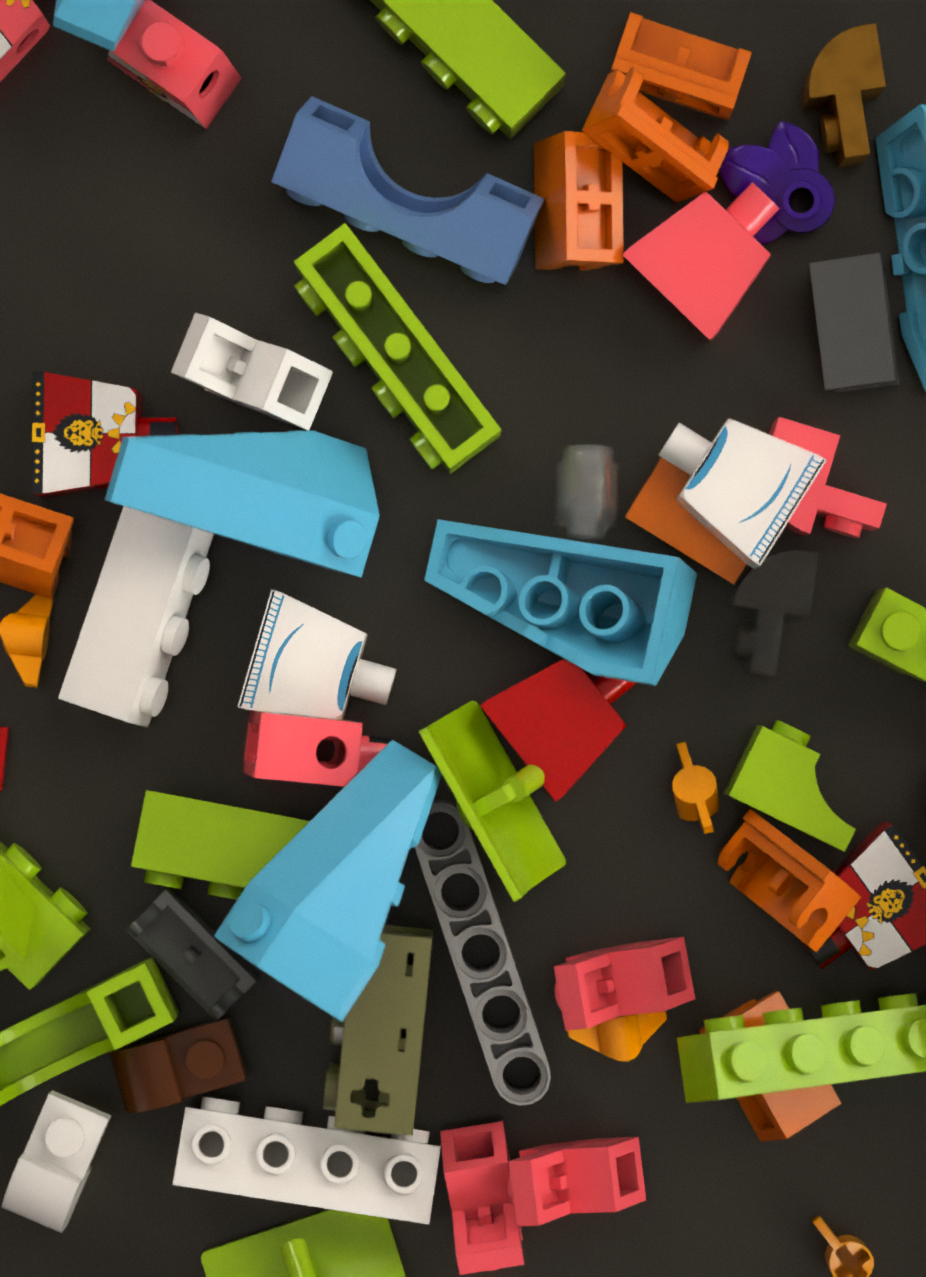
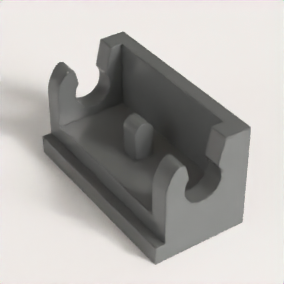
(854, 323)
(190, 953)

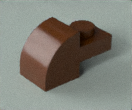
(177, 1065)

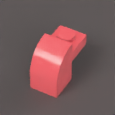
(843, 510)
(623, 982)
(575, 1178)
(479, 1200)

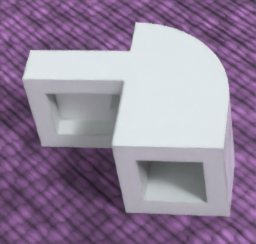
(251, 372)
(56, 1162)

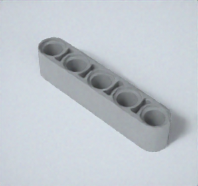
(484, 983)

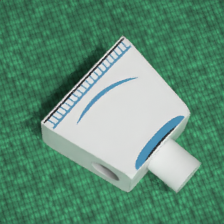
(741, 484)
(310, 664)

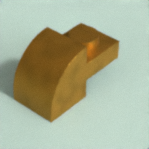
(840, 79)

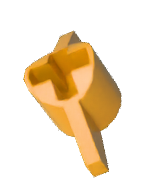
(27, 638)
(695, 791)
(621, 1036)
(845, 1254)

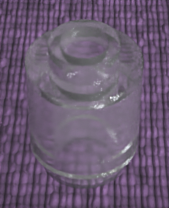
(587, 491)

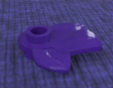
(780, 171)

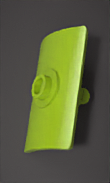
(494, 798)
(312, 1246)

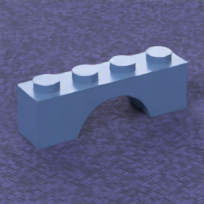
(334, 165)

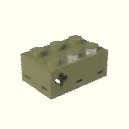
(374, 1042)

